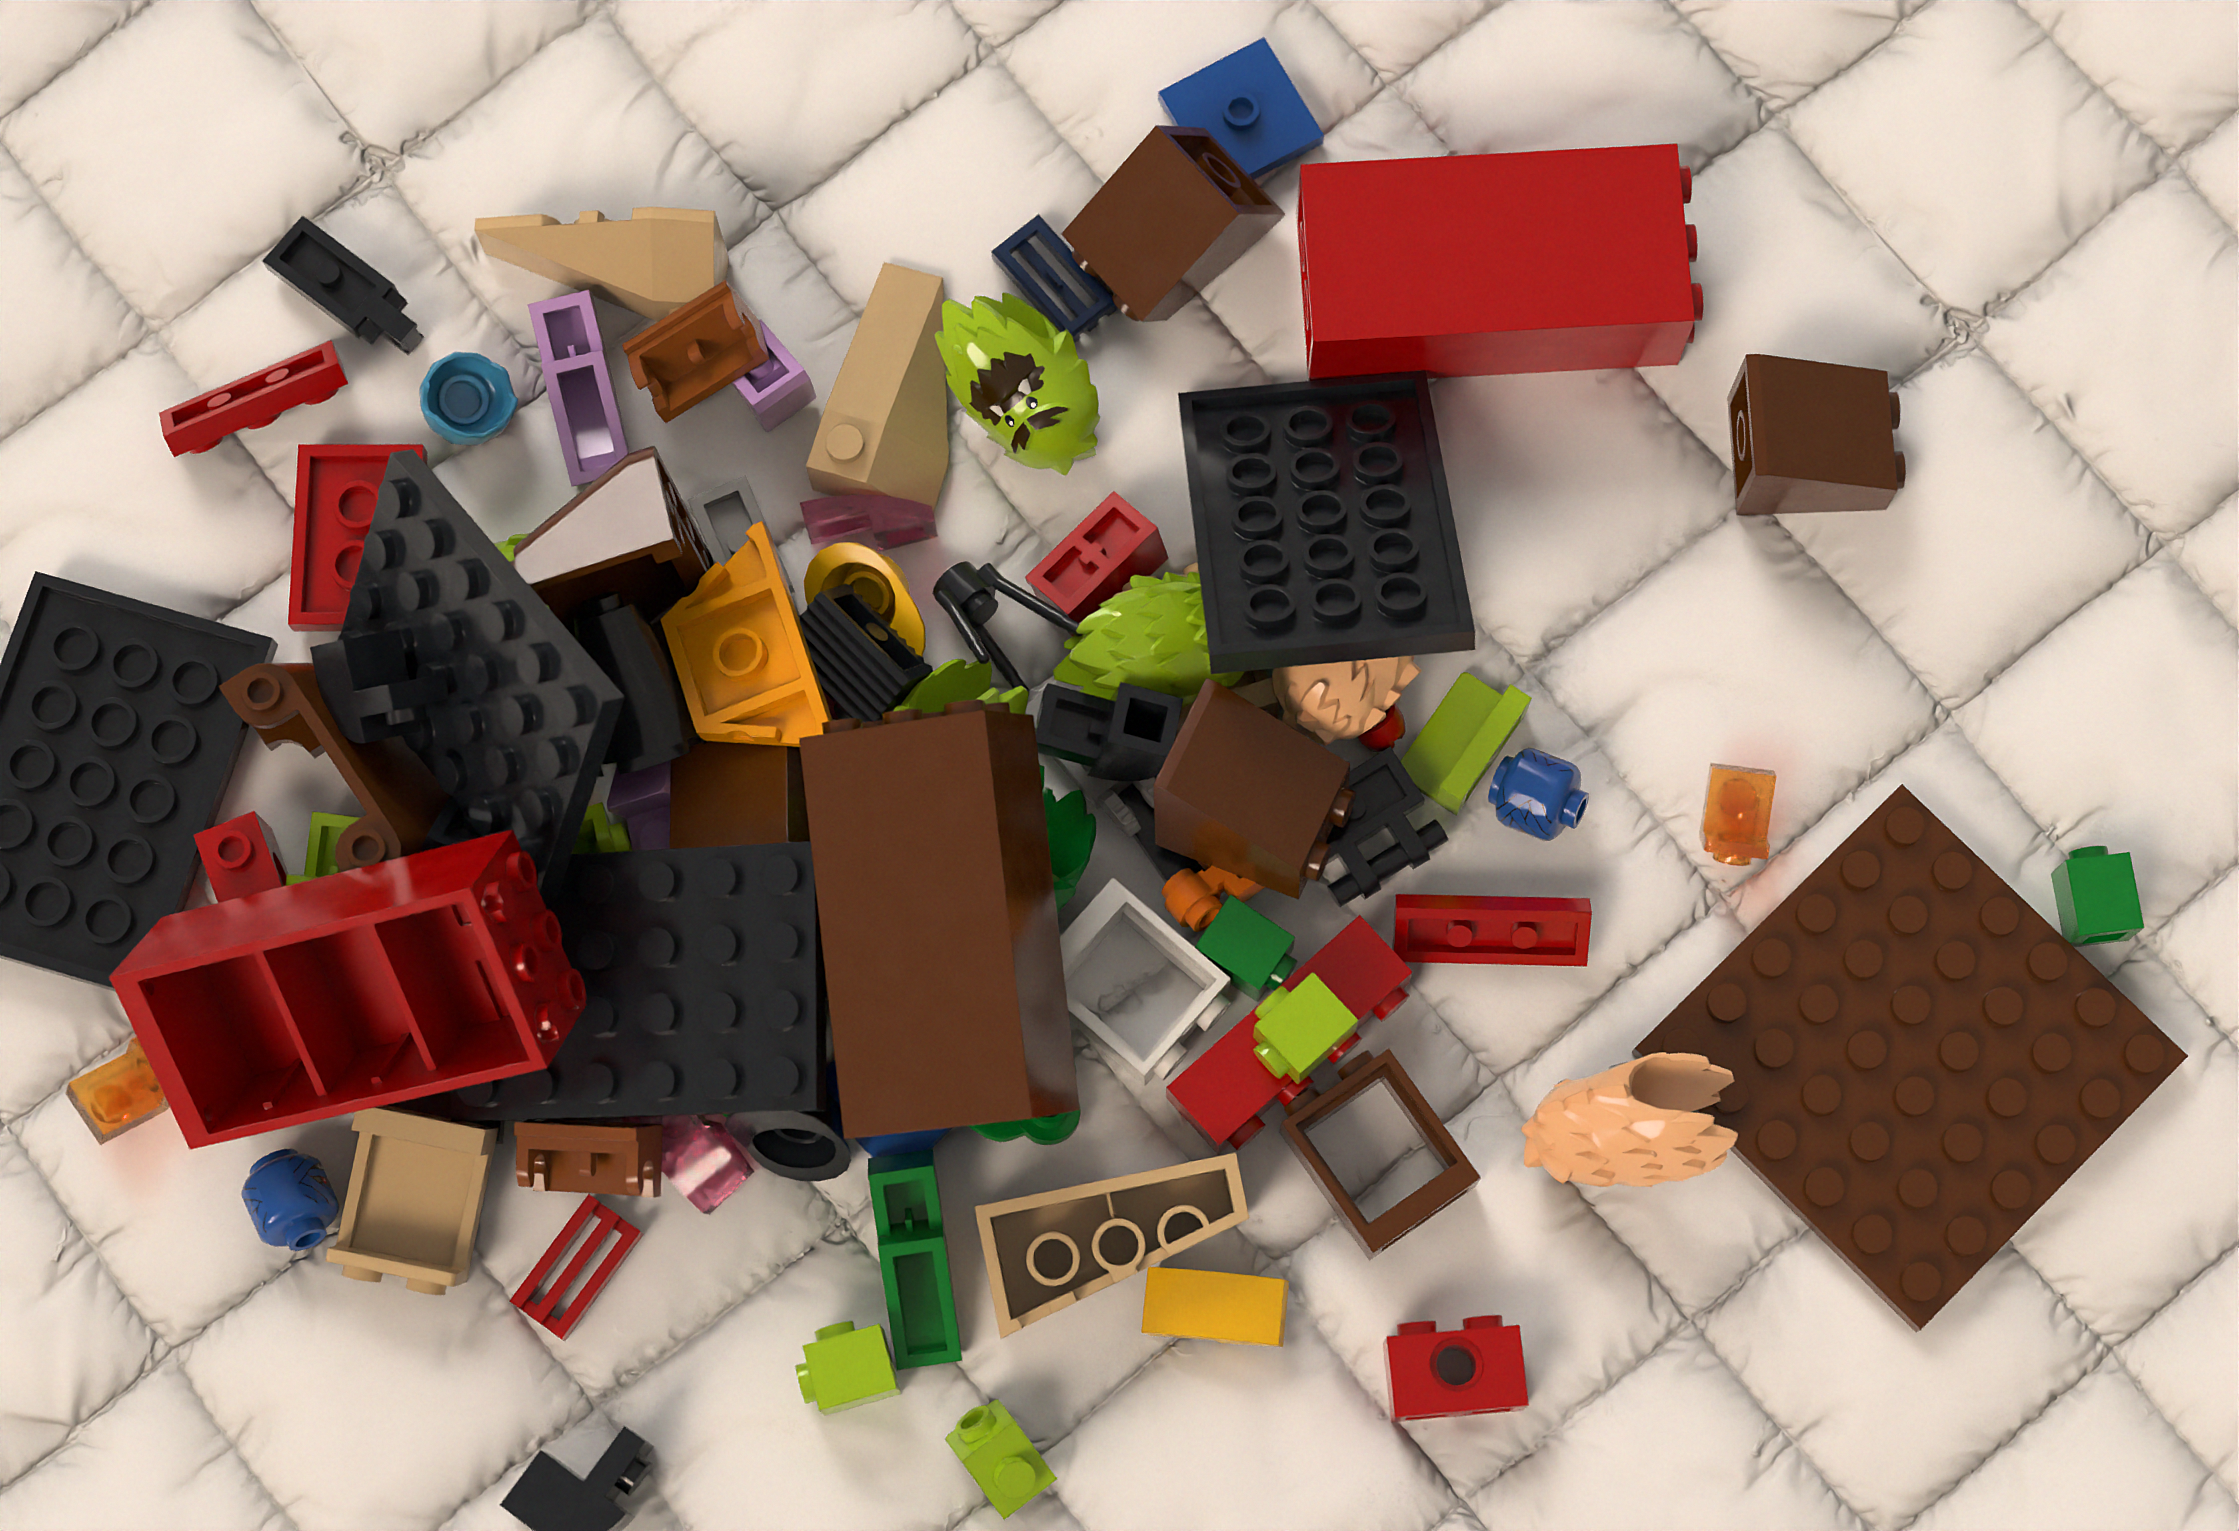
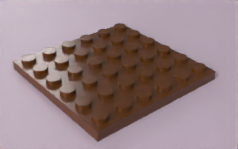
(1915, 1056)

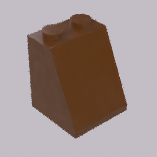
(1169, 222)
(1812, 437)
(1250, 794)
(737, 796)

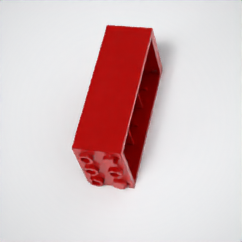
(1497, 263)
(352, 991)

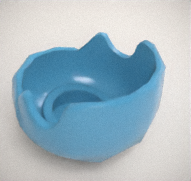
(467, 398)

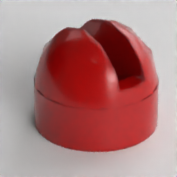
(1385, 732)

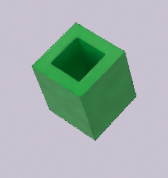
(2097, 897)
(1248, 948)

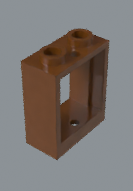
(1357, 1078)

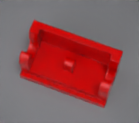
(1098, 559)

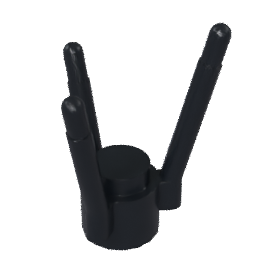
(971, 602)

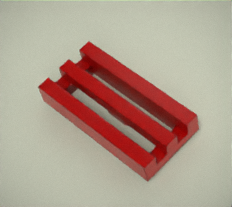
(555, 1253)

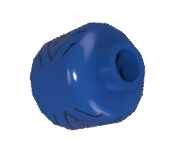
(1538, 794)
(290, 1199)

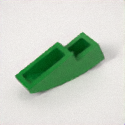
(914, 1259)

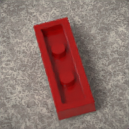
(253, 400)
(1492, 929)

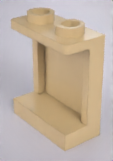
(413, 1198)

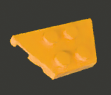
(746, 652)

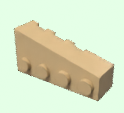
(1085, 1237)

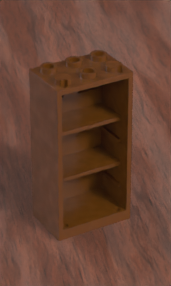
(938, 920)

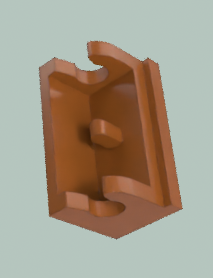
(696, 350)
(589, 1156)

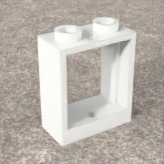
(1089, 931)

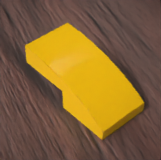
(1215, 1306)

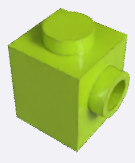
(1301, 1028)
(847, 1368)

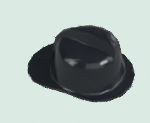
(795, 1142)

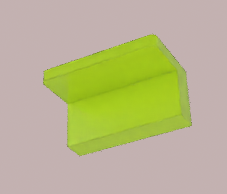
(1463, 740)

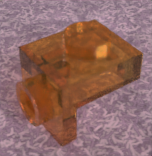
(1737, 813)
(118, 1094)

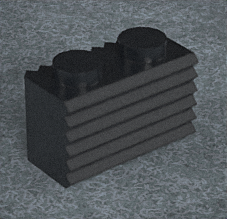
(859, 655)

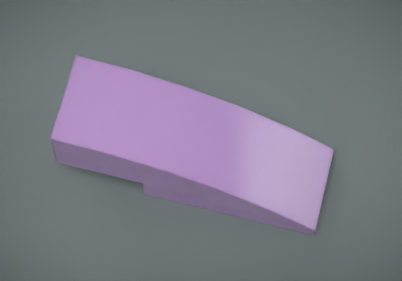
(579, 385)

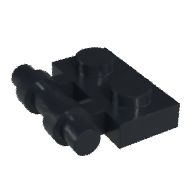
(1382, 801)

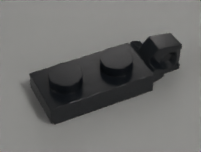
(342, 286)

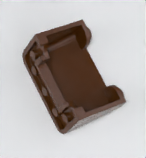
(620, 536)
(383, 774)

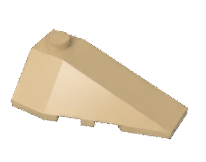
(638, 263)
(889, 403)

